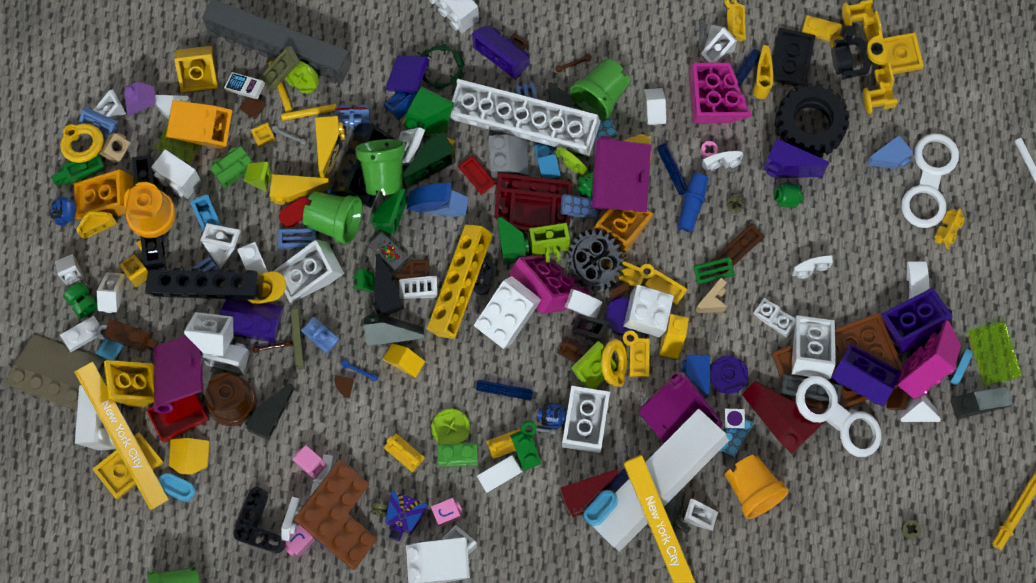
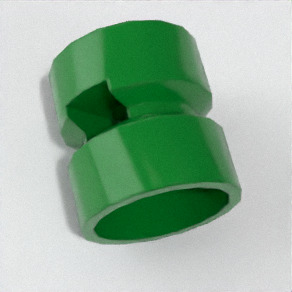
(79, 298)

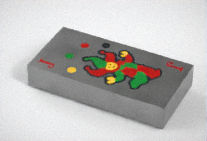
(388, 251)

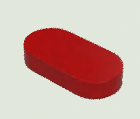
(293, 213)

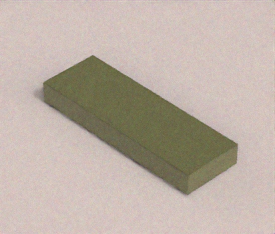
(280, 68)
(297, 339)

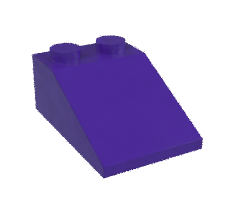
(792, 162)
(916, 319)

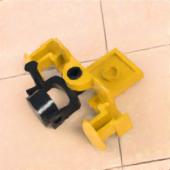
(893, 53)

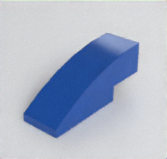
(428, 197)

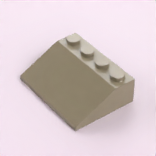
(48, 371)

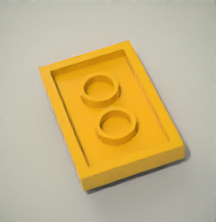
(115, 474)

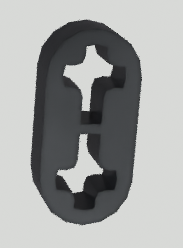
(487, 278)

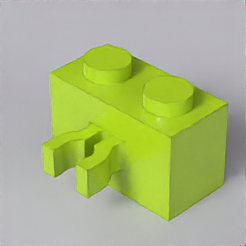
(549, 240)

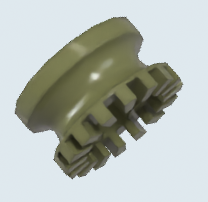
(740, 202)
(379, 509)
(917, 529)

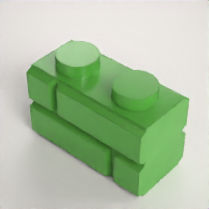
(230, 167)
(457, 455)

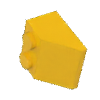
(196, 68)

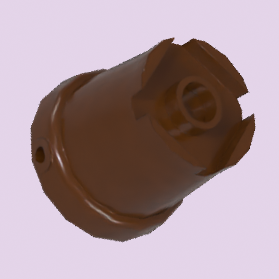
(230, 399)

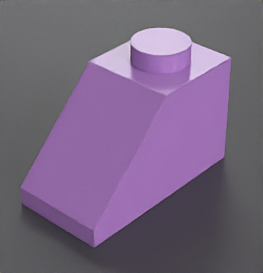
(139, 97)

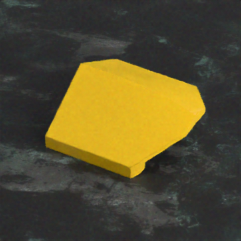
(94, 223)
(188, 455)

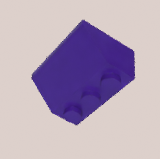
(500, 51)
(253, 319)
(866, 375)

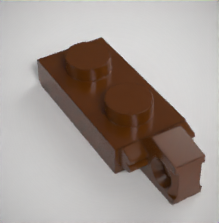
(129, 336)

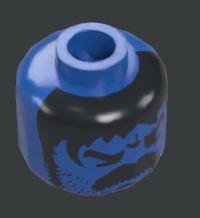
(63, 211)
(552, 415)

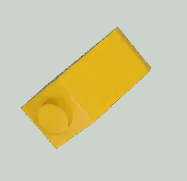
(674, 336)

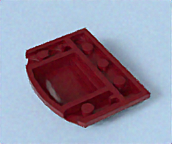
(530, 201)

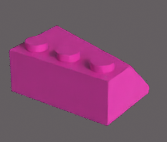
(715, 94)
(545, 281)
(930, 363)

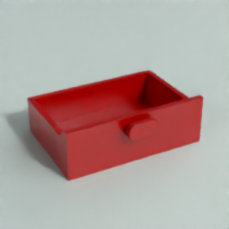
(185, 416)

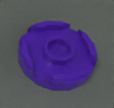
(616, 315)
(728, 380)

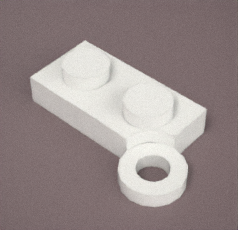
(82, 334)
(289, 525)

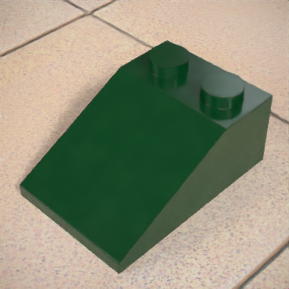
(431, 159)

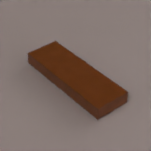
(740, 246)

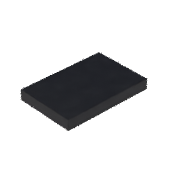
(792, 57)

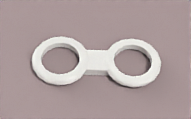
(930, 180)
(838, 416)

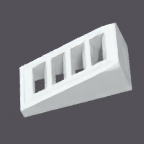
(425, 294)

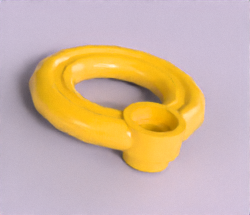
(83, 128)
(617, 377)

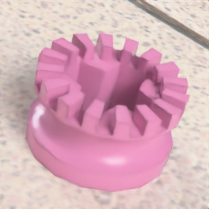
(709, 144)

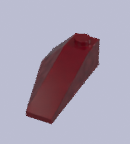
(780, 416)

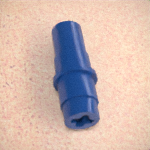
(693, 202)

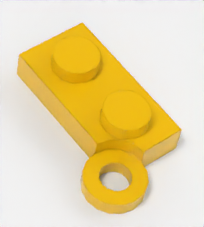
(736, 20)
(822, 29)
(634, 275)
(638, 355)

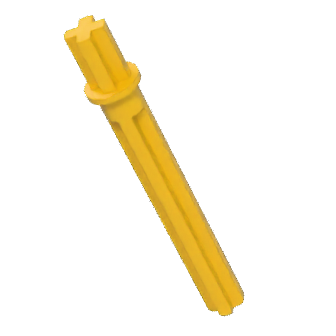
(1015, 515)

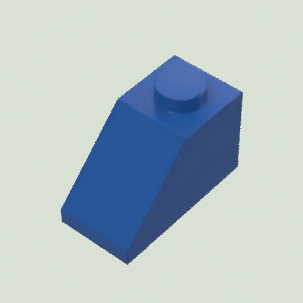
(698, 371)

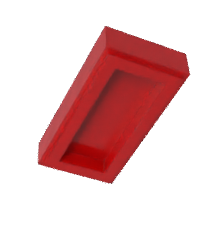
(476, 175)

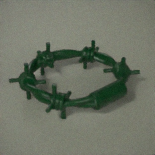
(458, 58)

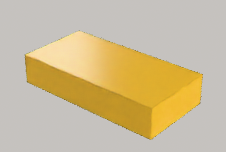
(665, 284)

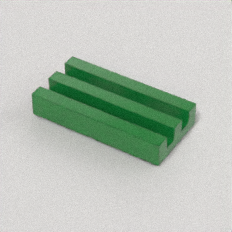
(730, 267)

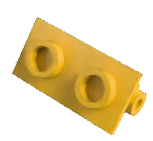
(953, 221)
(501, 445)
(403, 452)

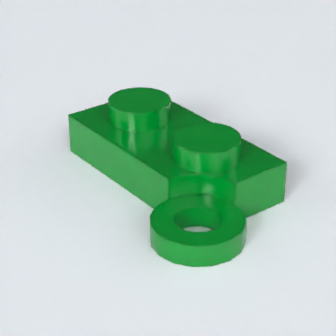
(525, 446)

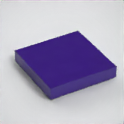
(407, 74)

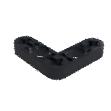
(250, 526)

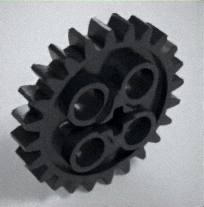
(605, 275)

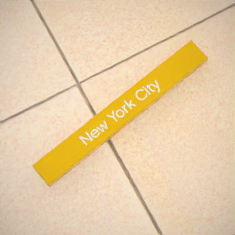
(121, 436)
(658, 520)

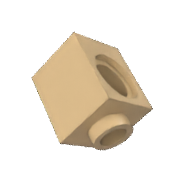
(107, 150)

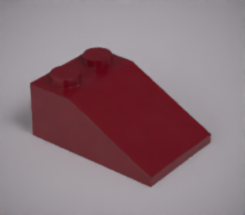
(580, 495)

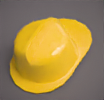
(273, 287)

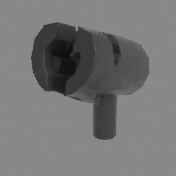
(673, 510)

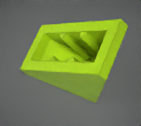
(258, 175)

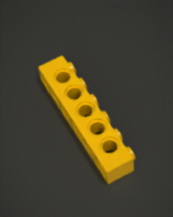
(459, 281)

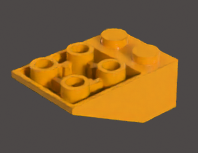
(199, 124)

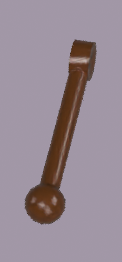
(587, 57)
(256, 349)

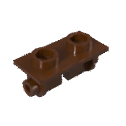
(572, 350)

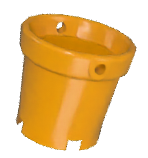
(149, 210)
(755, 486)

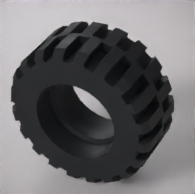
(819, 99)

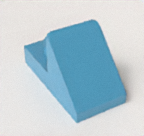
(547, 161)
(204, 211)

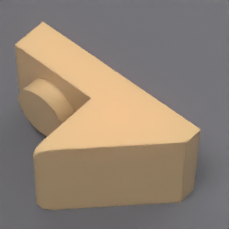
(710, 302)

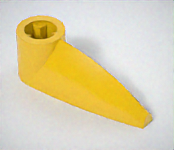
(764, 76)

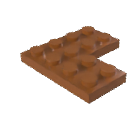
(328, 519)

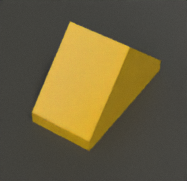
(134, 270)
(404, 359)

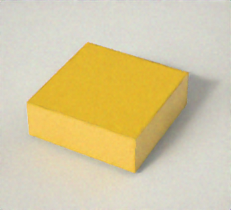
(262, 134)

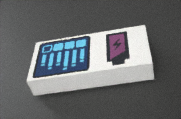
(244, 85)

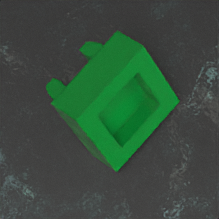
(365, 280)

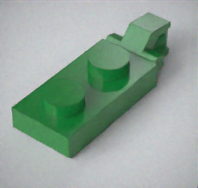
(75, 171)

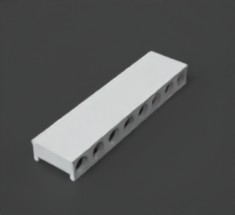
(524, 117)
(670, 470)

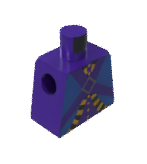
(403, 514)

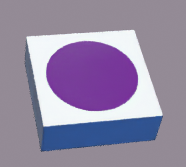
(734, 419)

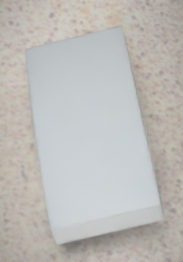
(728, 159)
(807, 267)
(918, 277)
(583, 303)
(774, 317)
(499, 473)

